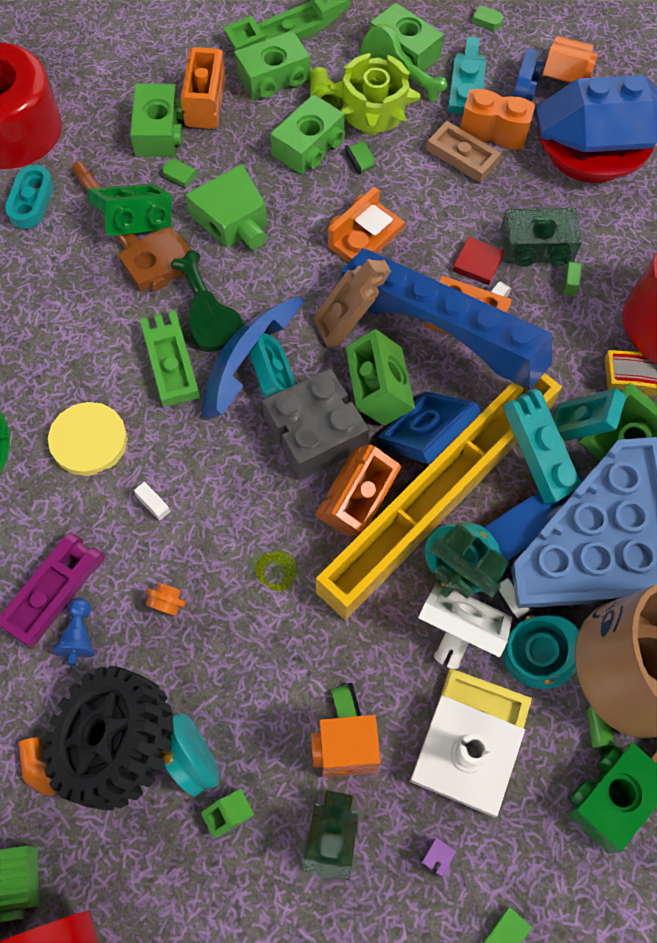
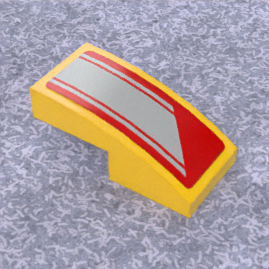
(633, 368)

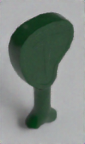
(208, 320)

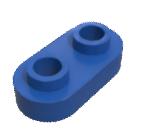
(530, 69)

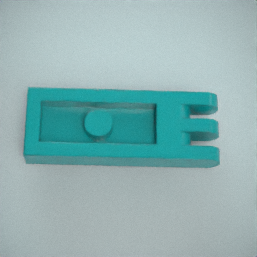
(542, 446)

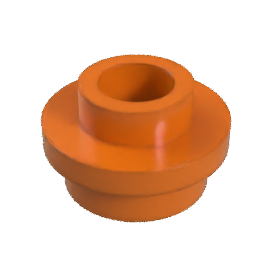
(164, 599)

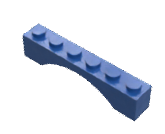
(503, 341)

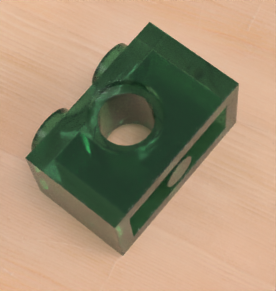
(540, 236)

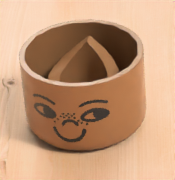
(612, 665)

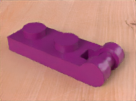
(49, 590)

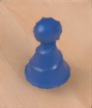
(75, 639)

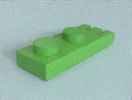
(170, 360)

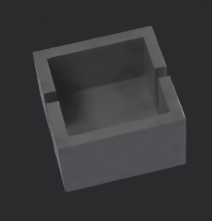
(317, 421)

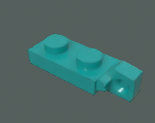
(466, 75)

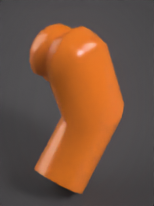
(33, 766)

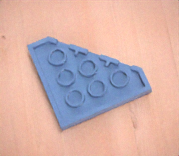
(600, 538)

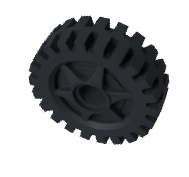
(108, 739)

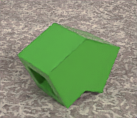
(227, 813)

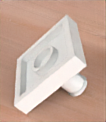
(465, 623)
(468, 756)

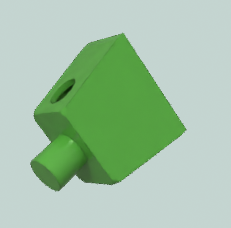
(230, 208)

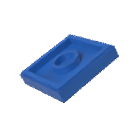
(428, 427)

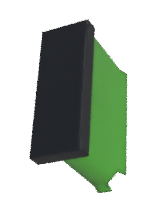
(360, 156)

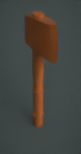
(145, 259)

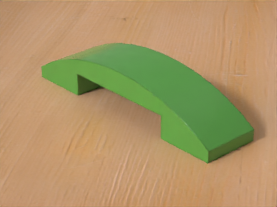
(303, 20)

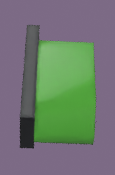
(346, 701)

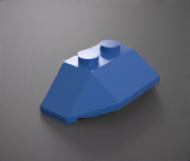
(601, 114)

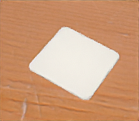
(373, 219)

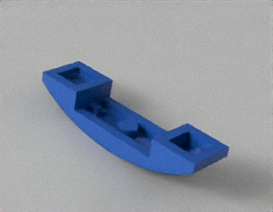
(221, 385)
(523, 523)

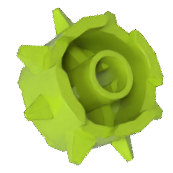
(375, 93)

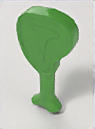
(384, 41)

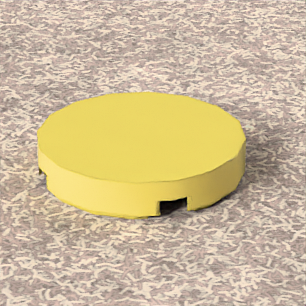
(87, 438)

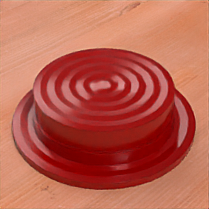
(596, 168)

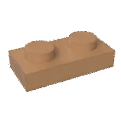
(463, 151)

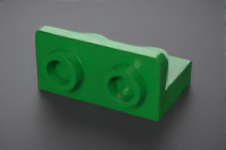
(132, 208)

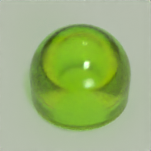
(288, 563)

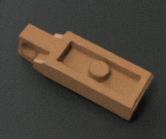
(350, 301)

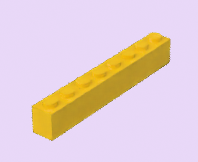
(424, 504)

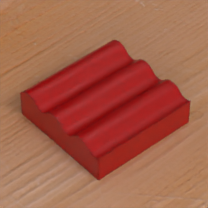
(478, 261)

